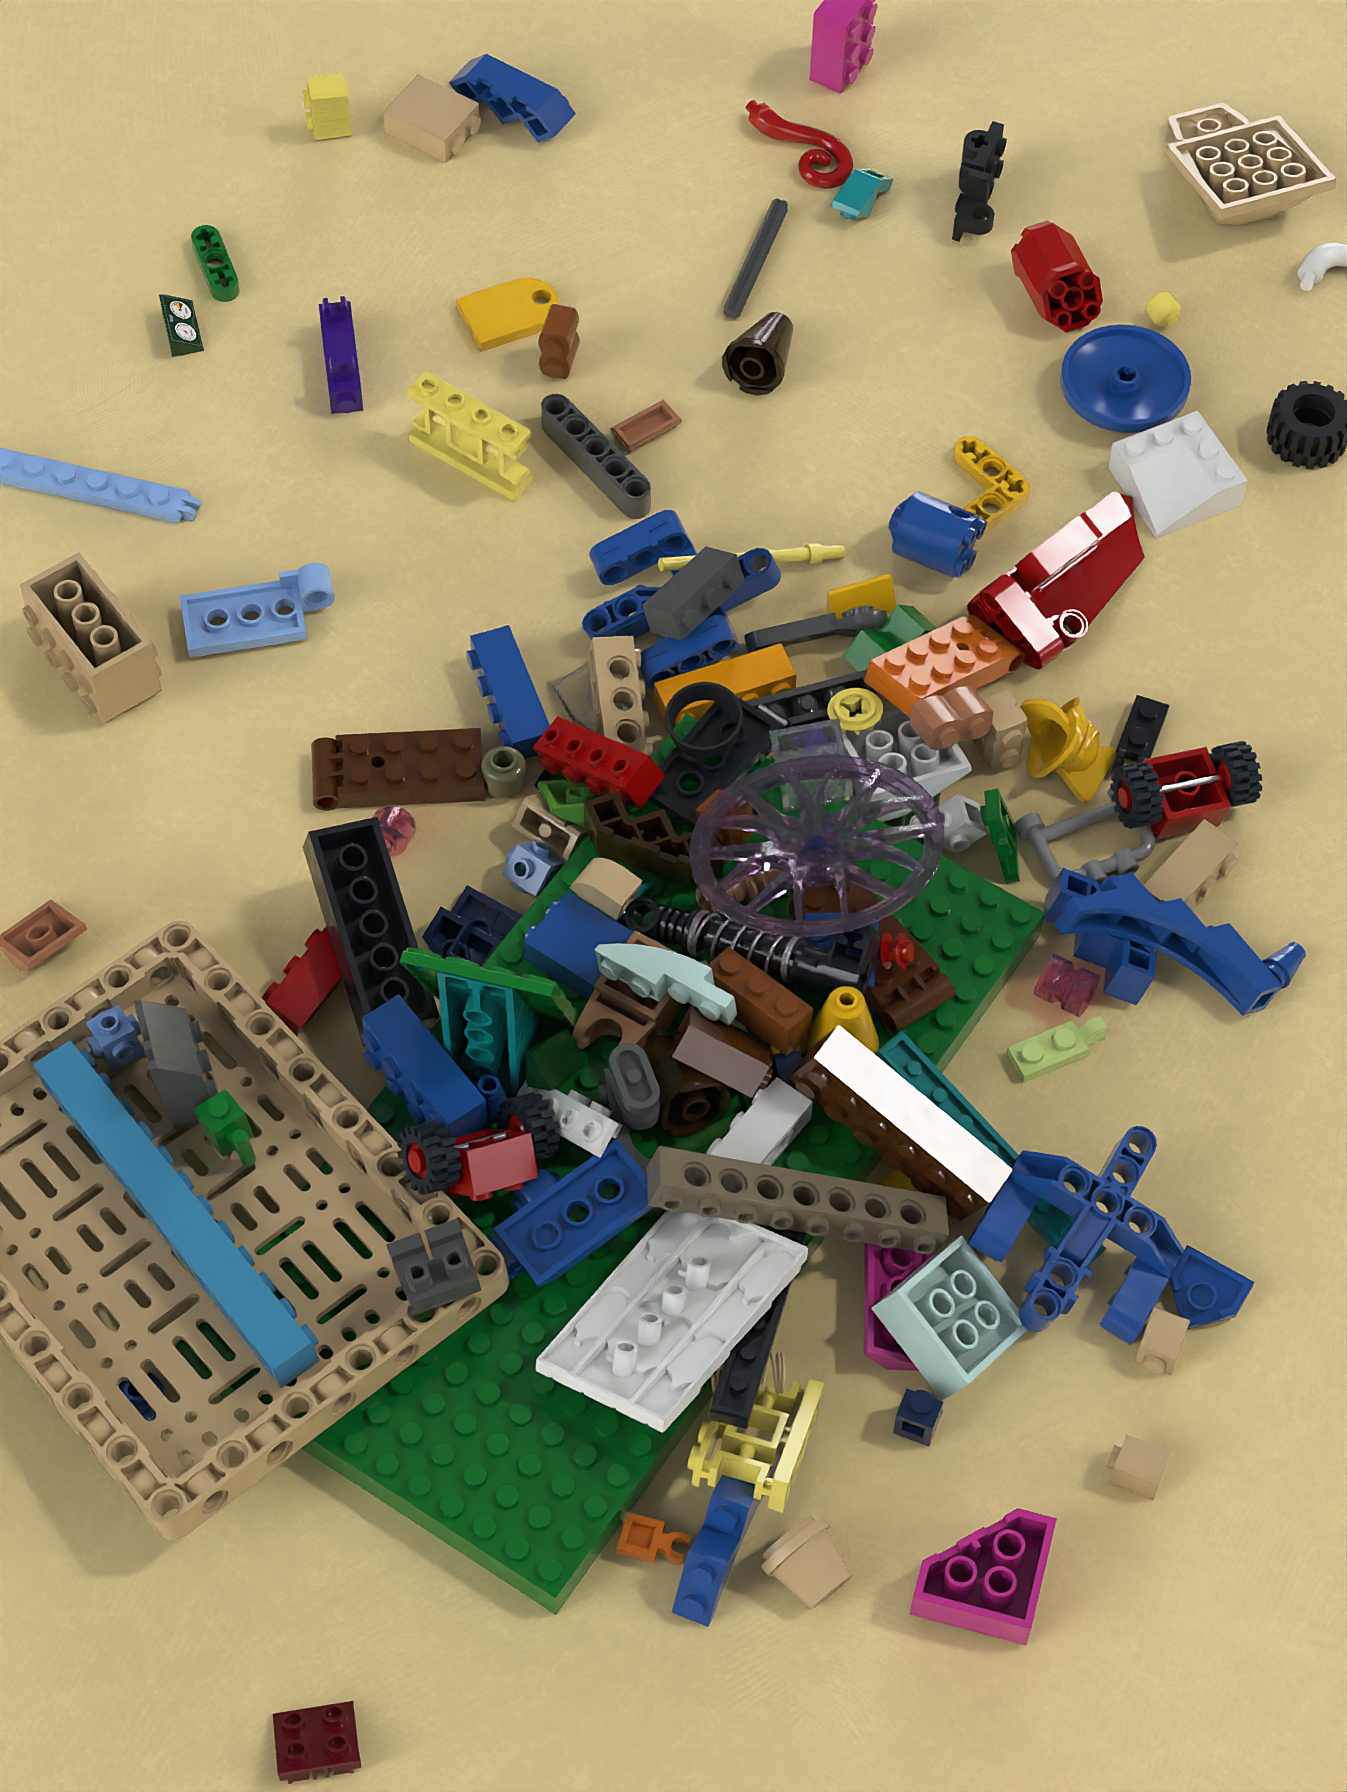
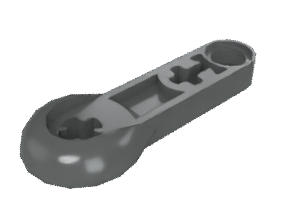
(817, 627)

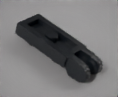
(1141, 731)

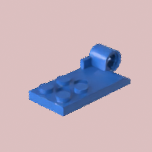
(548, 1242)

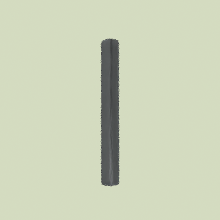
(755, 258)

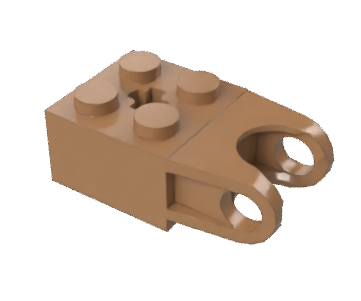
(623, 1013)

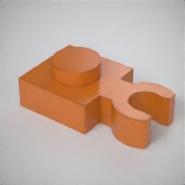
(645, 1538)

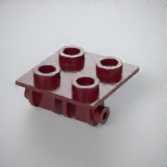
(316, 1741)

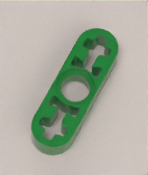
(213, 274)

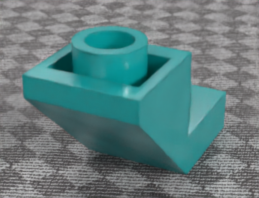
(859, 193)

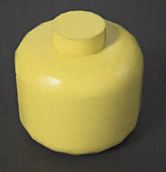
(1163, 309)

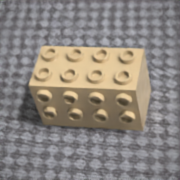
(90, 638)

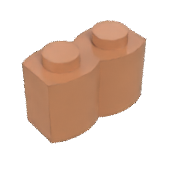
(951, 718)

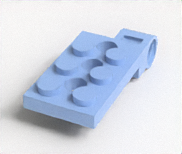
(299, 589)

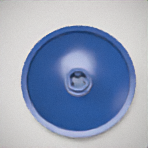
(1125, 378)

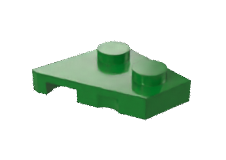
(1002, 833)

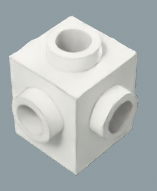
(961, 823)

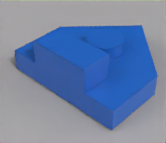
(1207, 1289)

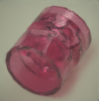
(1066, 985)

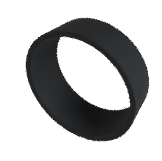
(699, 692)

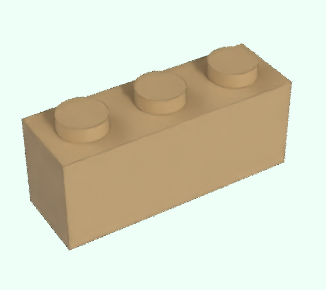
(1194, 866)

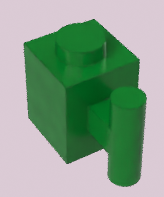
(226, 1126)

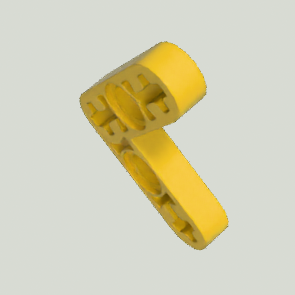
(996, 486)

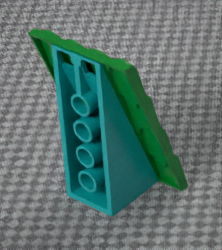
(490, 1013)

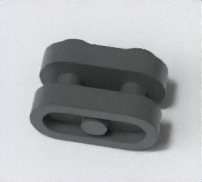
(634, 1086)

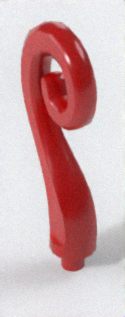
(776, 127)

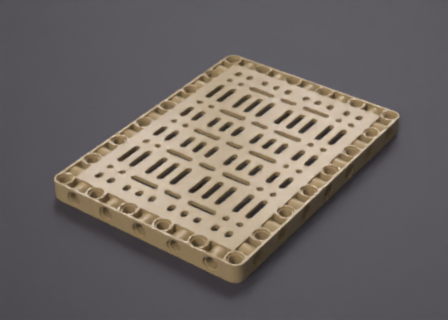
(187, 968)

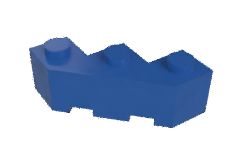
(514, 95)
(1127, 963)

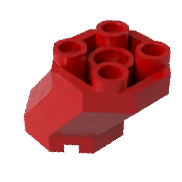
(1057, 276)

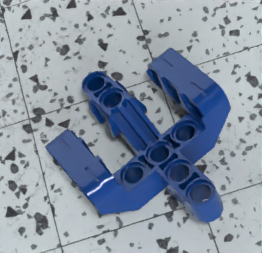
(641, 548)
(1044, 1177)

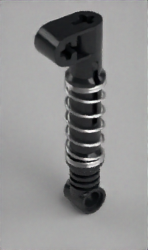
(790, 957)

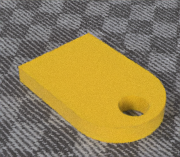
(506, 311)

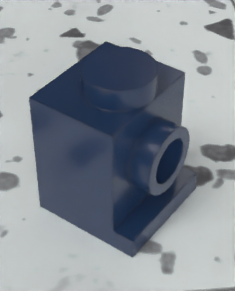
(919, 1409)

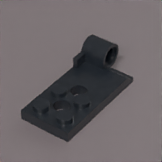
(711, 730)

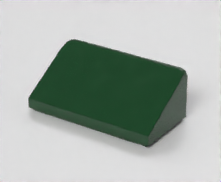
(553, 1061)

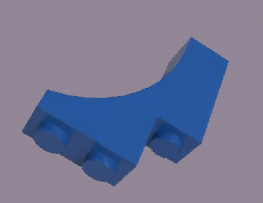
(715, 1549)

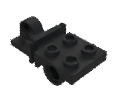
(978, 169)

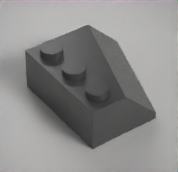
(176, 1059)

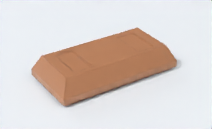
(646, 425)

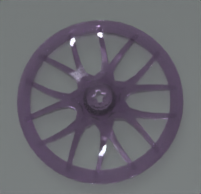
(816, 845)

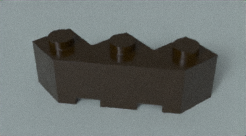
(643, 841)

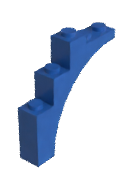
(1171, 927)

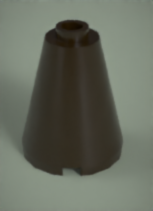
(760, 355)
(686, 1095)

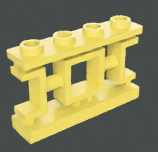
(486, 459)
(750, 1457)

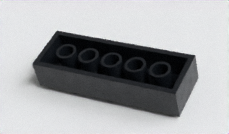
(366, 918)

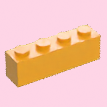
(747, 676)

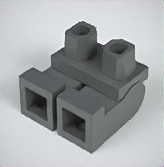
(437, 1280)

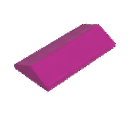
(882, 1273)

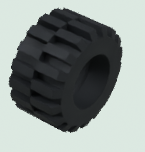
(1305, 443)

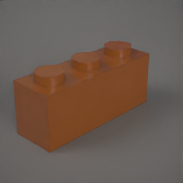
(763, 1002)

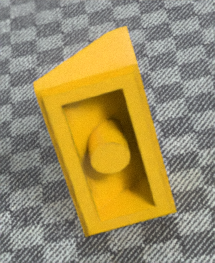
(873, 591)

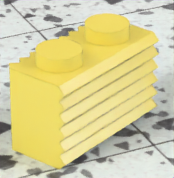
(328, 106)

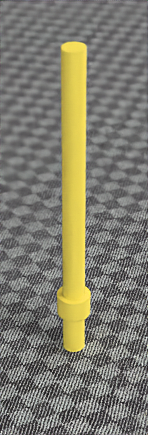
(809, 554)

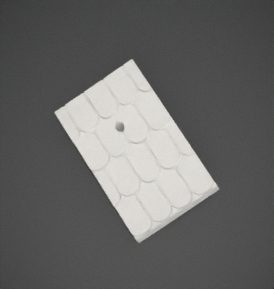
(671, 1314)

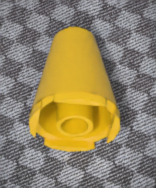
(849, 1010)

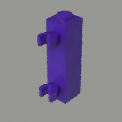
(340, 356)

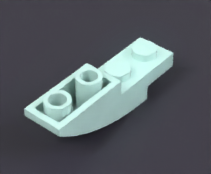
(656, 970)

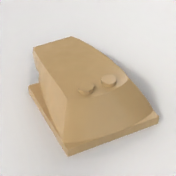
(1242, 166)

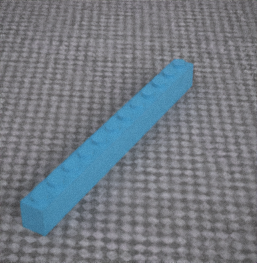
(177, 1214)

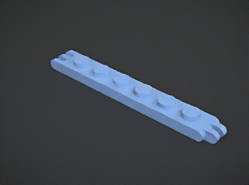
(97, 487)

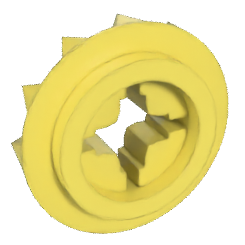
(850, 700)

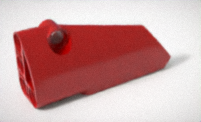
(1063, 581)

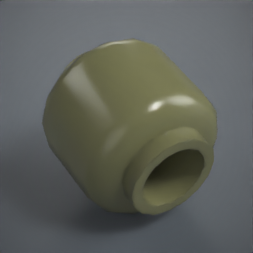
(504, 772)

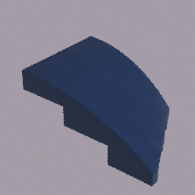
(471, 928)

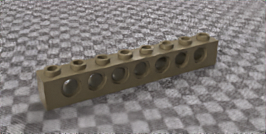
(796, 1200)

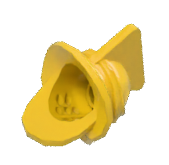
(1066, 745)

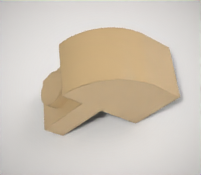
(607, 886)

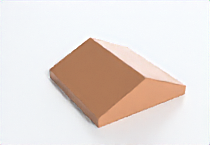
(40, 935)

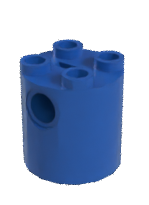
(935, 534)

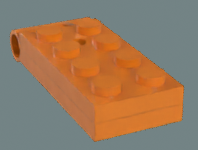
(944, 659)

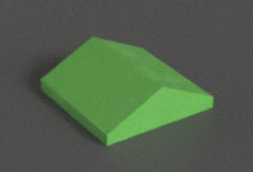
(566, 799)

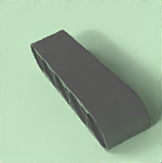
(596, 456)

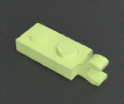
(1055, 1048)

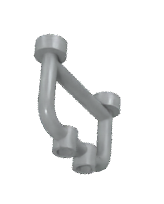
(1125, 861)

